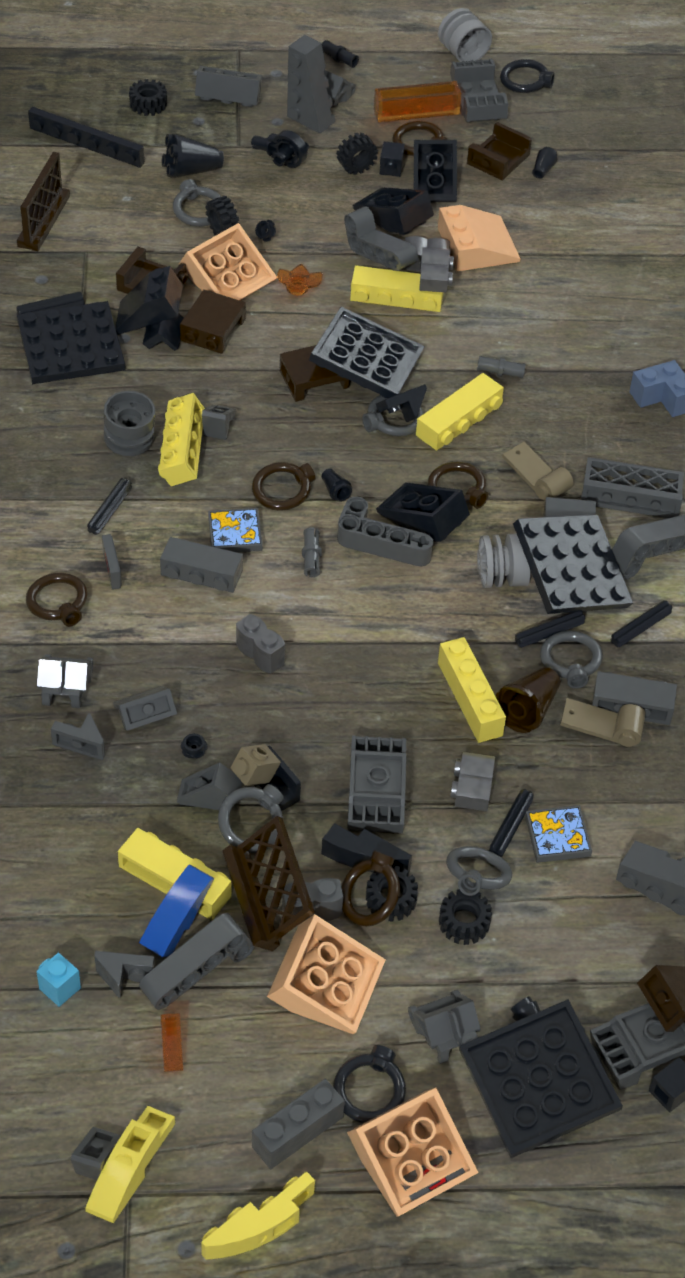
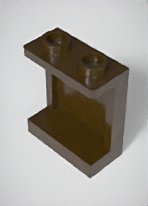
(500, 152)
(137, 267)
(212, 320)
(303, 374)
(666, 994)

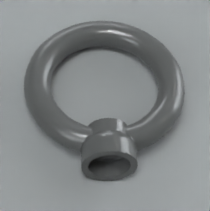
(190, 191)
(373, 420)
(575, 674)
(268, 798)
(465, 885)

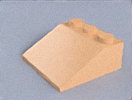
(476, 238)
(228, 265)
(326, 976)
(407, 1140)

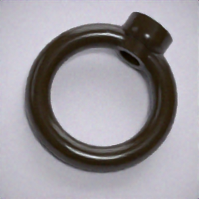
(416, 125)
(304, 476)
(475, 495)
(67, 612)
(379, 863)

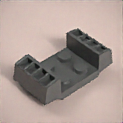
(478, 90)
(377, 784)
(636, 1044)

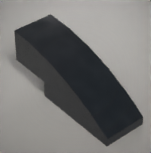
(352, 849)

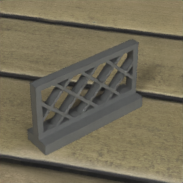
(637, 498)

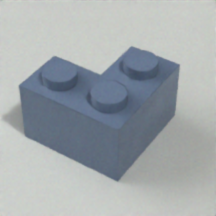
(660, 384)

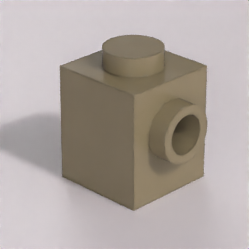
(255, 765)

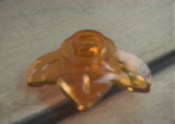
(299, 279)

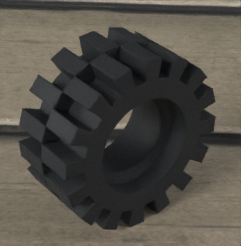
(148, 97)
(353, 145)
(221, 214)
(407, 886)
(462, 930)

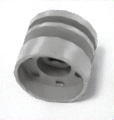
(464, 35)
(499, 561)

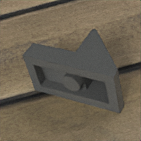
(216, 421)
(82, 740)
(120, 966)
(93, 1152)

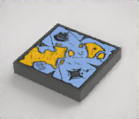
(235, 529)
(558, 834)

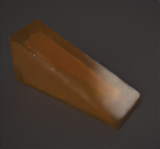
(171, 1042)

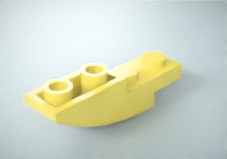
(127, 1163)
(250, 1228)

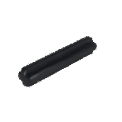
(52, 303)
(109, 506)
(641, 623)
(549, 628)
(511, 822)

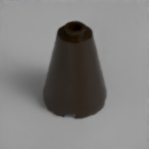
(528, 699)

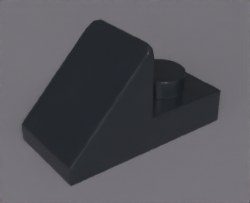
(408, 402)

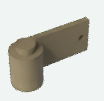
(537, 473)
(619, 727)

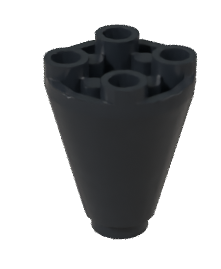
(189, 156)

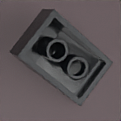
(436, 169)
(398, 208)
(150, 301)
(426, 509)

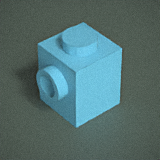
(58, 979)

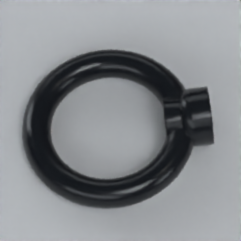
(545, 79)
(381, 1060)

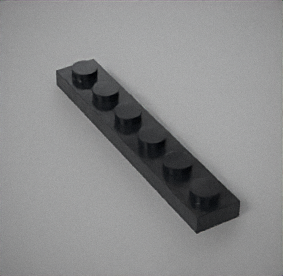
(86, 137)

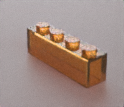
(417, 101)

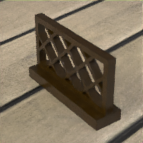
(42, 205)
(252, 894)

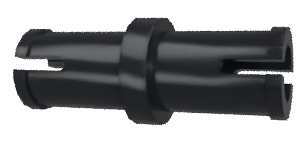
(340, 53)

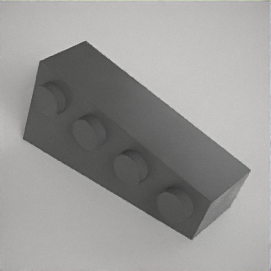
(308, 86)
(654, 875)

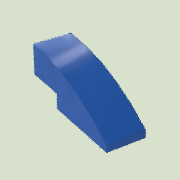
(176, 911)

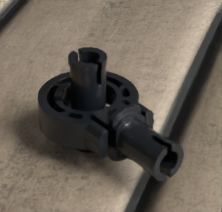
(282, 147)

